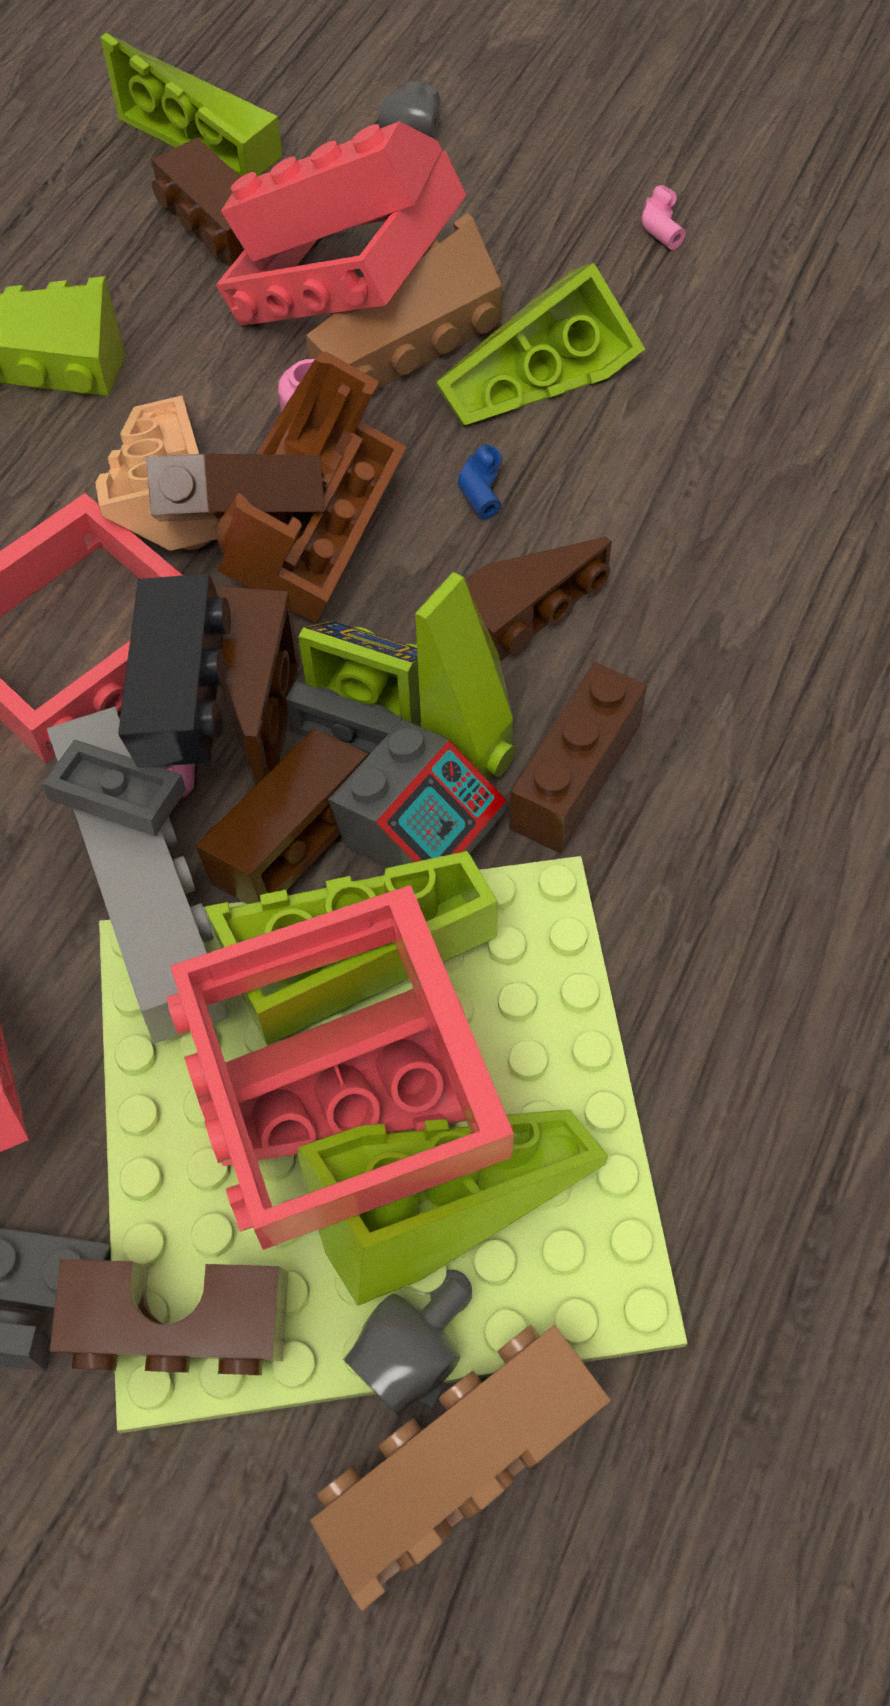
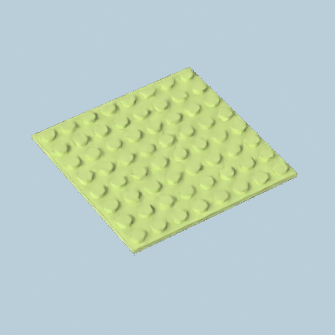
(577, 1262)

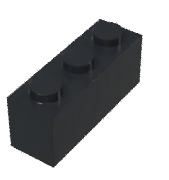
(174, 671)

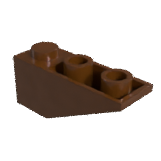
(536, 589)

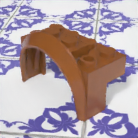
(356, 464)

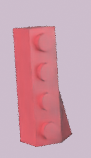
(330, 189)
(342, 1076)

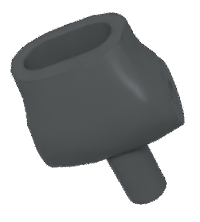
(413, 105)
(404, 1348)

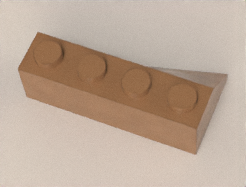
(438, 307)
(456, 1462)

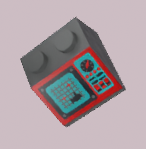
(415, 800)

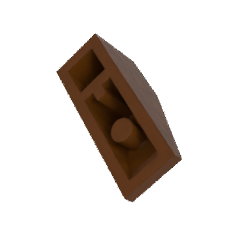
(208, 483)

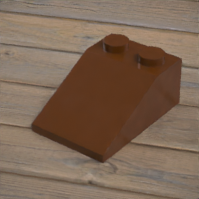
(260, 672)

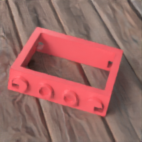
(282, 290)
(35, 562)
(300, 949)

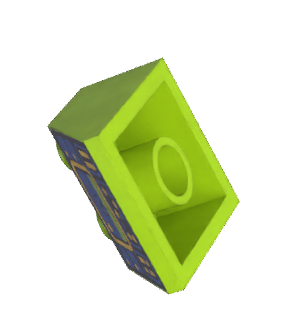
(362, 667)

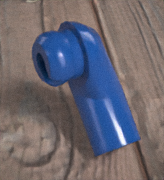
(477, 478)

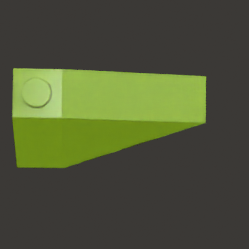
(551, 346)
(463, 679)
(433, 1227)

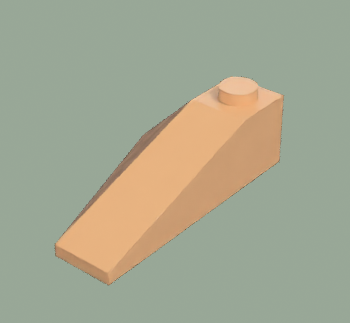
(123, 492)

